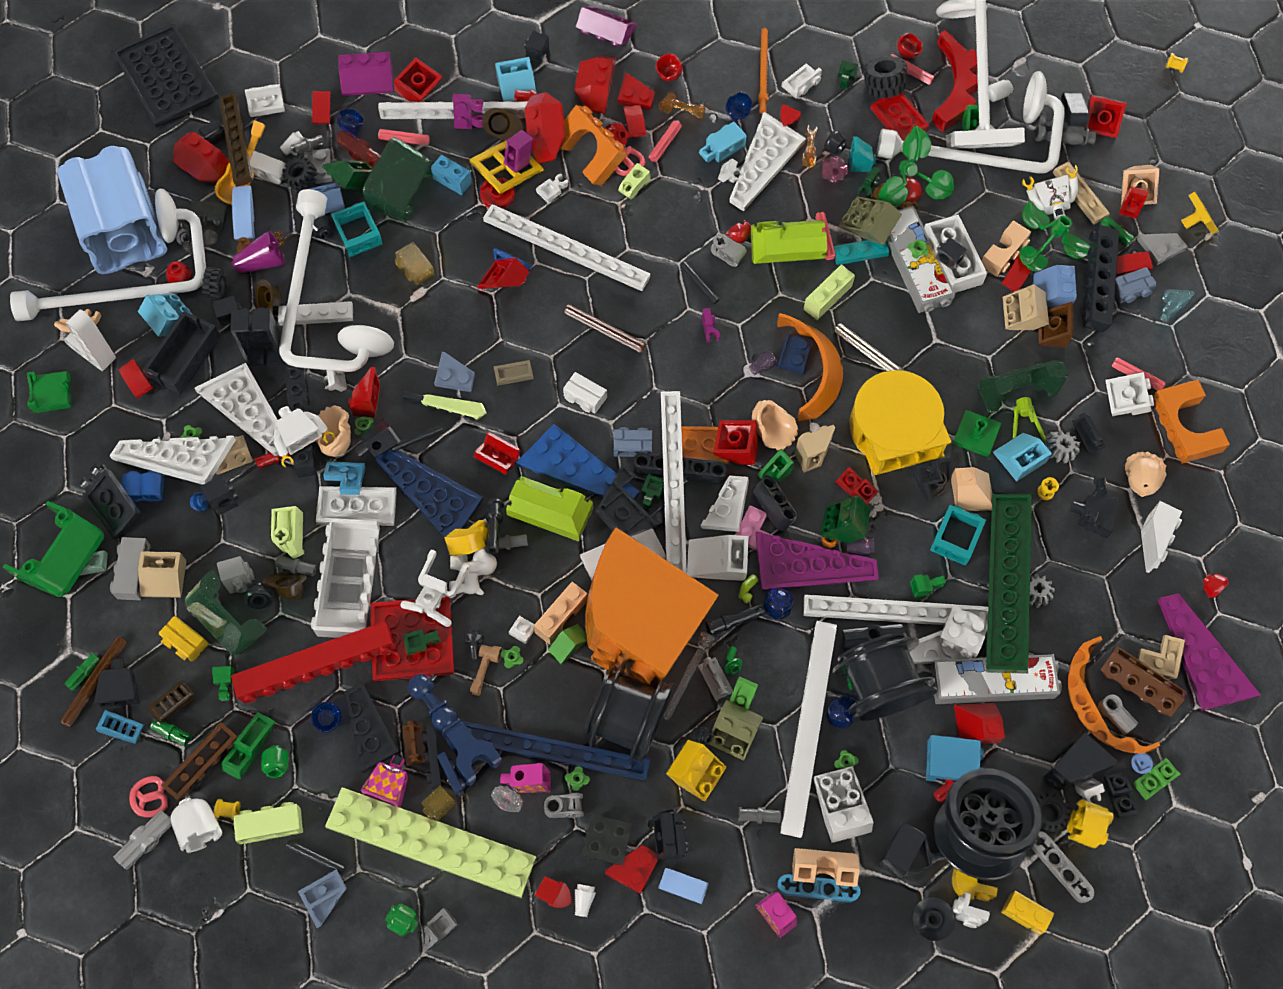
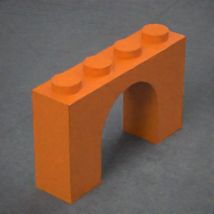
(609, 152)
(1187, 445)

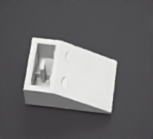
(1158, 533)
(718, 557)
(843, 804)

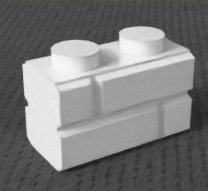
(585, 393)

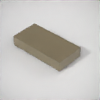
(513, 372)

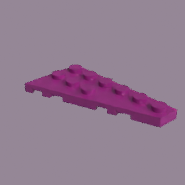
(801, 564)
(1209, 667)

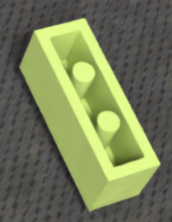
(829, 292)
(268, 823)

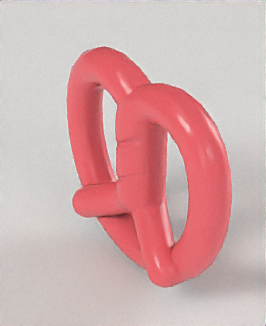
(628, 162)
(159, 794)

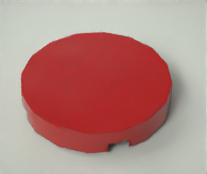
(490, 195)

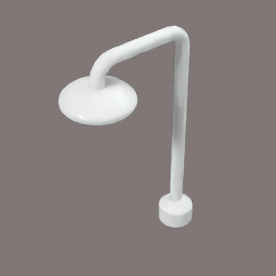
(1035, 99)
(27, 305)
(358, 339)

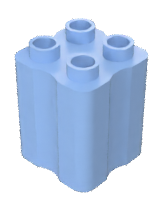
(111, 210)

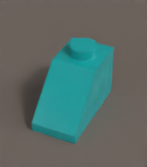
(861, 156)

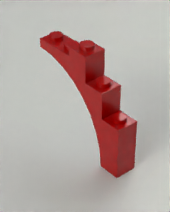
(965, 82)

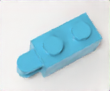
(723, 143)

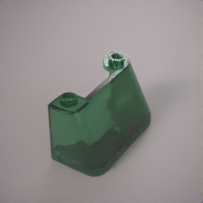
(396, 180)
(1044, 375)
(217, 620)

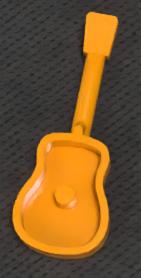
(225, 184)

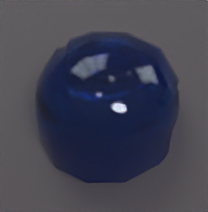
(739, 106)
(350, 120)
(778, 603)
(838, 713)
(326, 717)

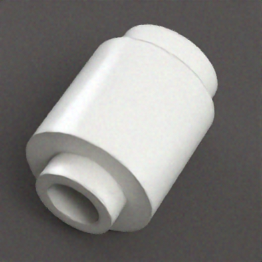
(1000, 90)

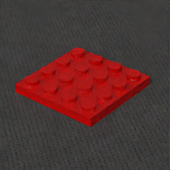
(398, 665)

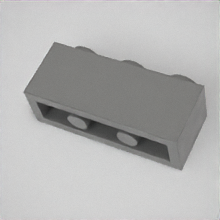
(126, 576)

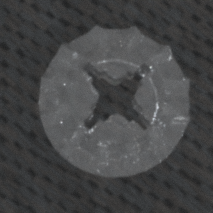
(507, 799)

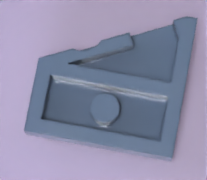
(453, 374)
(323, 896)

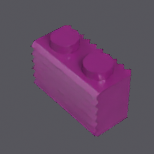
(518, 151)

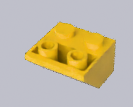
(696, 769)

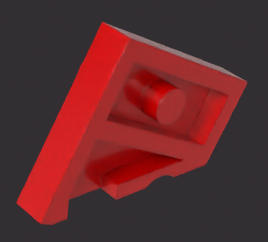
(635, 93)
(635, 869)

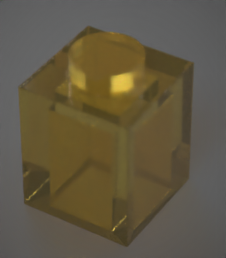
(437, 804)

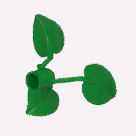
(916, 145)
(1037, 219)

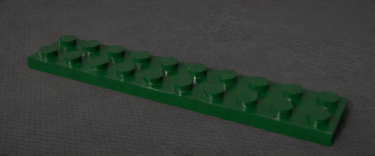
(1009, 584)

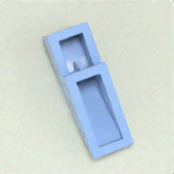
(243, 212)

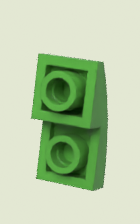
(1156, 779)

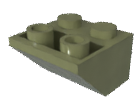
(735, 729)

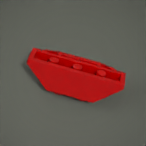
(595, 82)
(545, 126)
(199, 158)

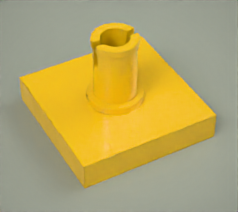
(1200, 215)

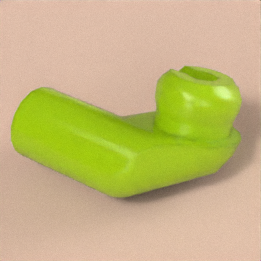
(745, 587)

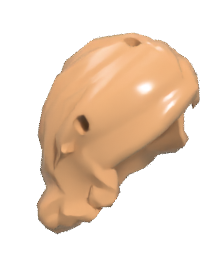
(336, 422)
(774, 425)
(1145, 469)

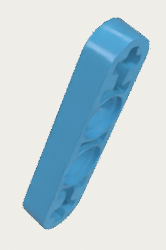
(818, 892)

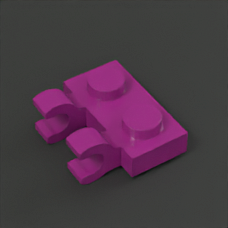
(463, 109)

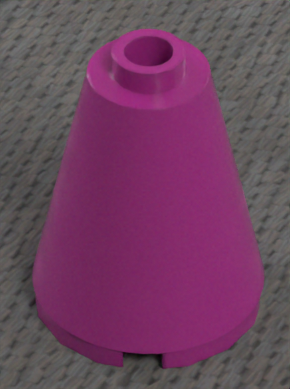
(259, 255)

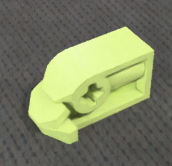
(288, 530)

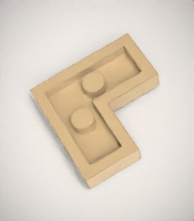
(1167, 660)

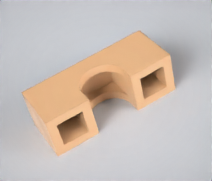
(999, 259)
(552, 621)
(841, 866)

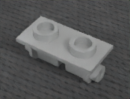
(715, 678)

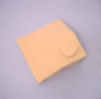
(1142, 177)
(972, 489)

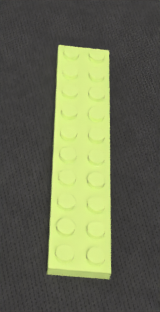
(431, 842)

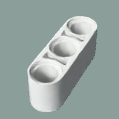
(267, 167)

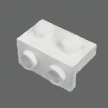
(802, 80)
(264, 100)
(969, 915)

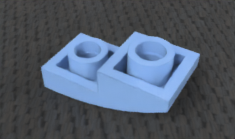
(683, 885)

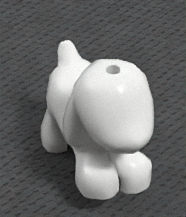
(481, 564)

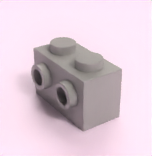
(236, 575)

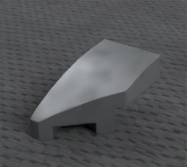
(438, 928)

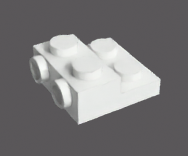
(1129, 394)
(963, 632)

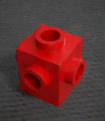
(619, 132)

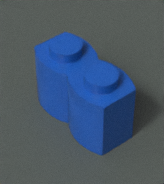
(143, 486)

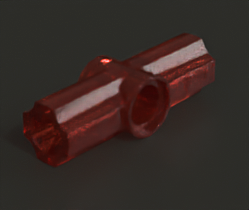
(357, 149)

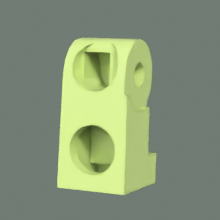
(634, 181)

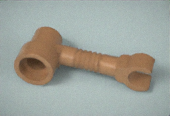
(489, 654)

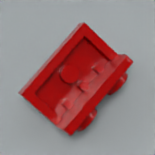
(497, 453)

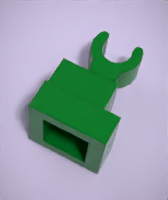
(923, 586)
(222, 677)

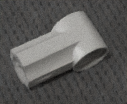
(1119, 715)

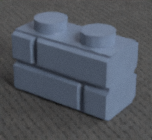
(1134, 285)
(631, 442)

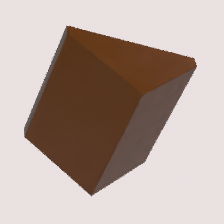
(1060, 327)

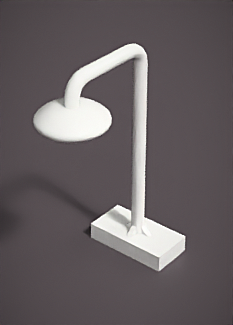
(984, 134)

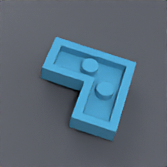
(349, 474)

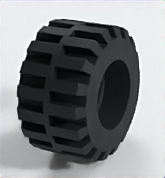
(885, 76)

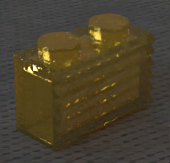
(414, 263)

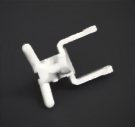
(433, 591)

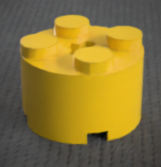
(1089, 824)

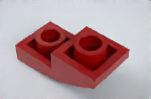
(321, 107)
(634, 121)
(1133, 262)
(1016, 276)
(135, 379)
(857, 486)

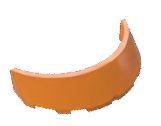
(832, 369)
(1087, 709)

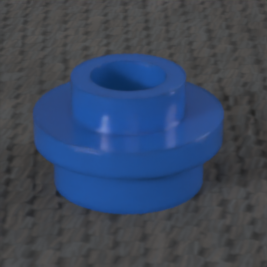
(196, 504)

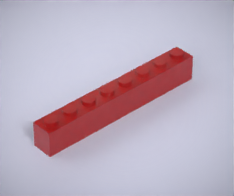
(313, 662)

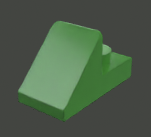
(743, 693)

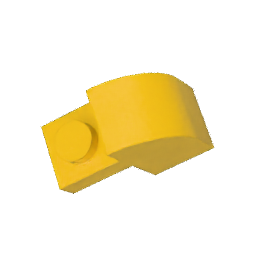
(467, 540)
(963, 883)

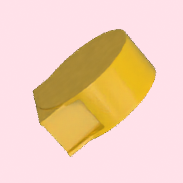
(898, 421)

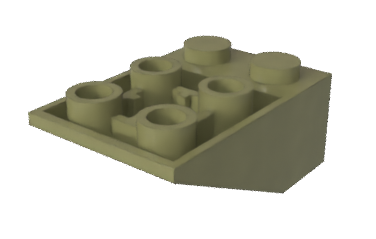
(870, 219)

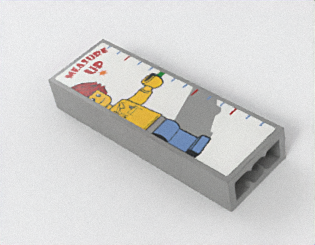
(924, 275)
(970, 683)

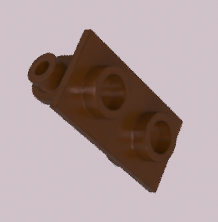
(413, 743)

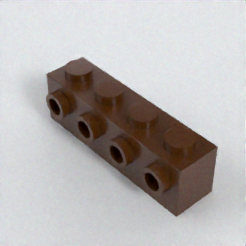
(1143, 681)
(196, 763)

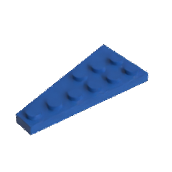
(570, 463)

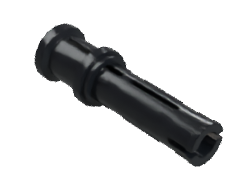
(494, 520)
(726, 622)

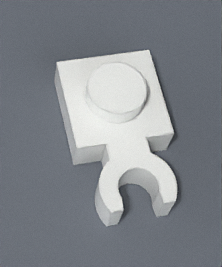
(551, 189)

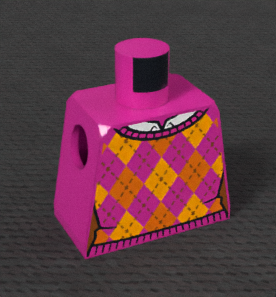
(528, 778)
(387, 782)
(777, 914)

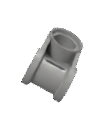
(728, 250)
(565, 806)

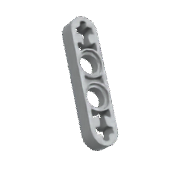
(1064, 864)

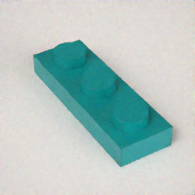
(859, 251)

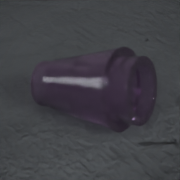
(763, 362)
(861, 547)

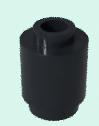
(211, 131)

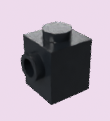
(536, 46)

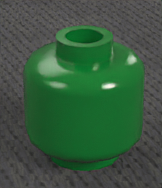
(275, 761)
(401, 919)

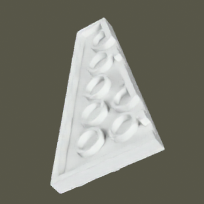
(766, 157)
(242, 402)
(179, 457)

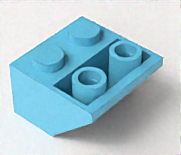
(514, 76)
(162, 312)
(1023, 455)

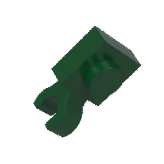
(847, 72)
(870, 181)
(652, 489)
(417, 642)

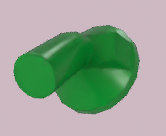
(732, 664)

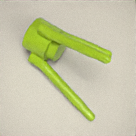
(1025, 408)

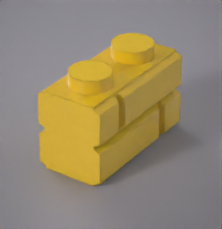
(183, 639)
(1027, 912)

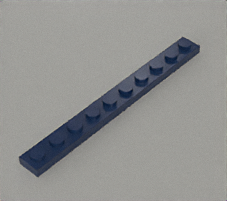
(559, 751)

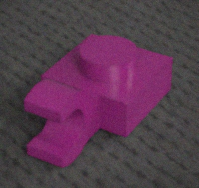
(708, 323)

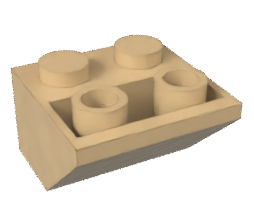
(1026, 309)
(813, 447)
(161, 574)

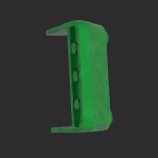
(65, 557)

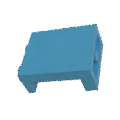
(952, 757)

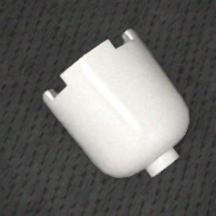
(194, 824)

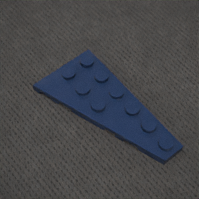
(436, 496)

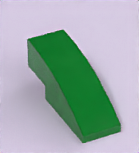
(247, 746)

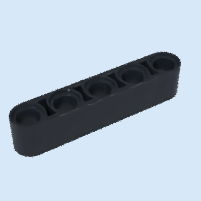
(689, 466)

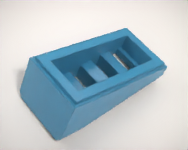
(110, 732)

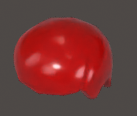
(909, 46)
(669, 67)
(914, 189)
(739, 232)

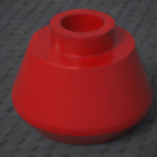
(178, 272)
(1214, 584)

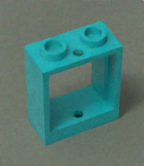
(363, 242)
(950, 550)

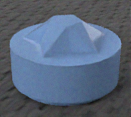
(1142, 763)

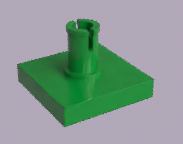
(976, 433)

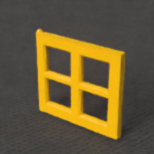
(488, 175)

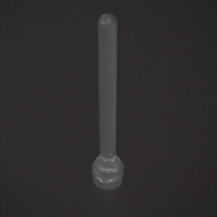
(705, 641)

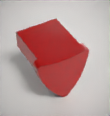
(789, 115)
(554, 893)

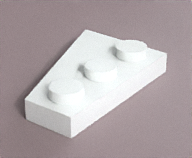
(729, 507)
(930, 650)

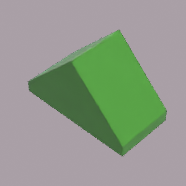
(568, 643)

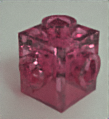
(828, 166)

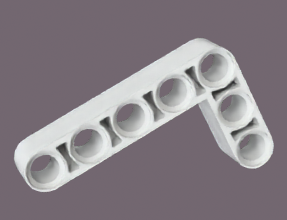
(88, 341)

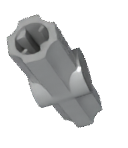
(143, 840)

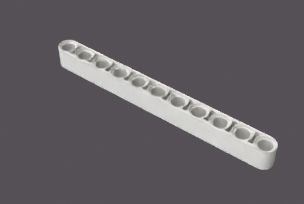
(808, 730)

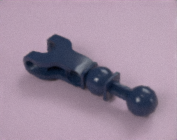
(454, 731)

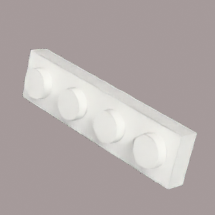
(320, 313)

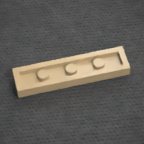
(1085, 197)

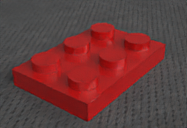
(898, 115)

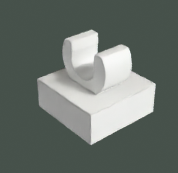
(728, 171)
(336, 380)
(522, 629)
(1090, 788)

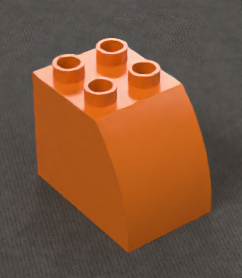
(641, 609)

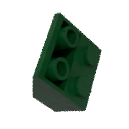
(349, 173)
(846, 520)

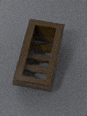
(168, 696)

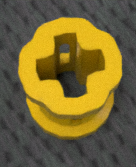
(1176, 62)
(1046, 488)
(226, 809)

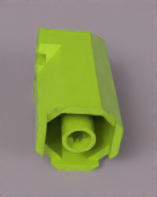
(788, 242)
(550, 508)

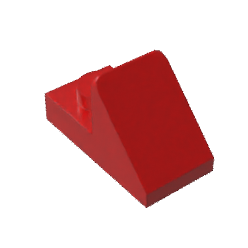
(1133, 202)

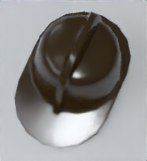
(501, 123)
(267, 295)
(286, 584)

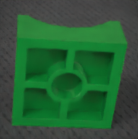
(49, 391)

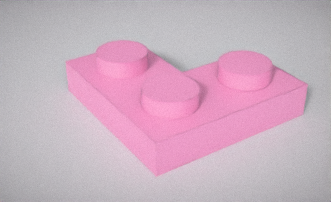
(750, 524)

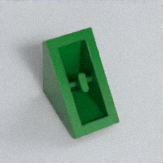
(970, 118)
(778, 467)

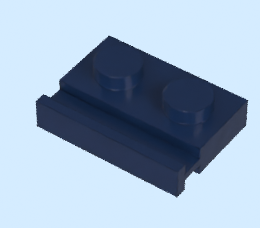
(794, 353)
(449, 767)

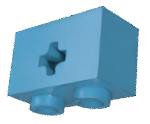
(451, 174)

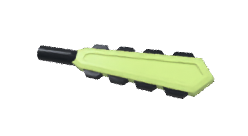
(458, 407)

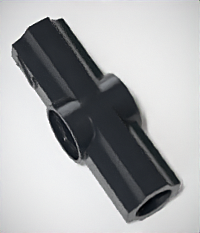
(857, 636)

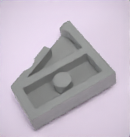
(1162, 246)

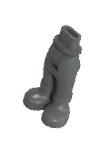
(1070, 134)

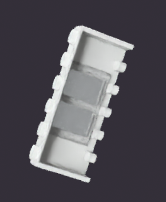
(345, 577)

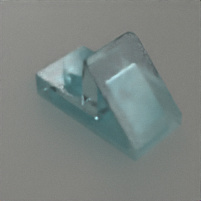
(1175, 302)

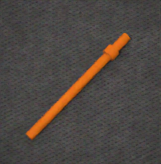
(763, 95)

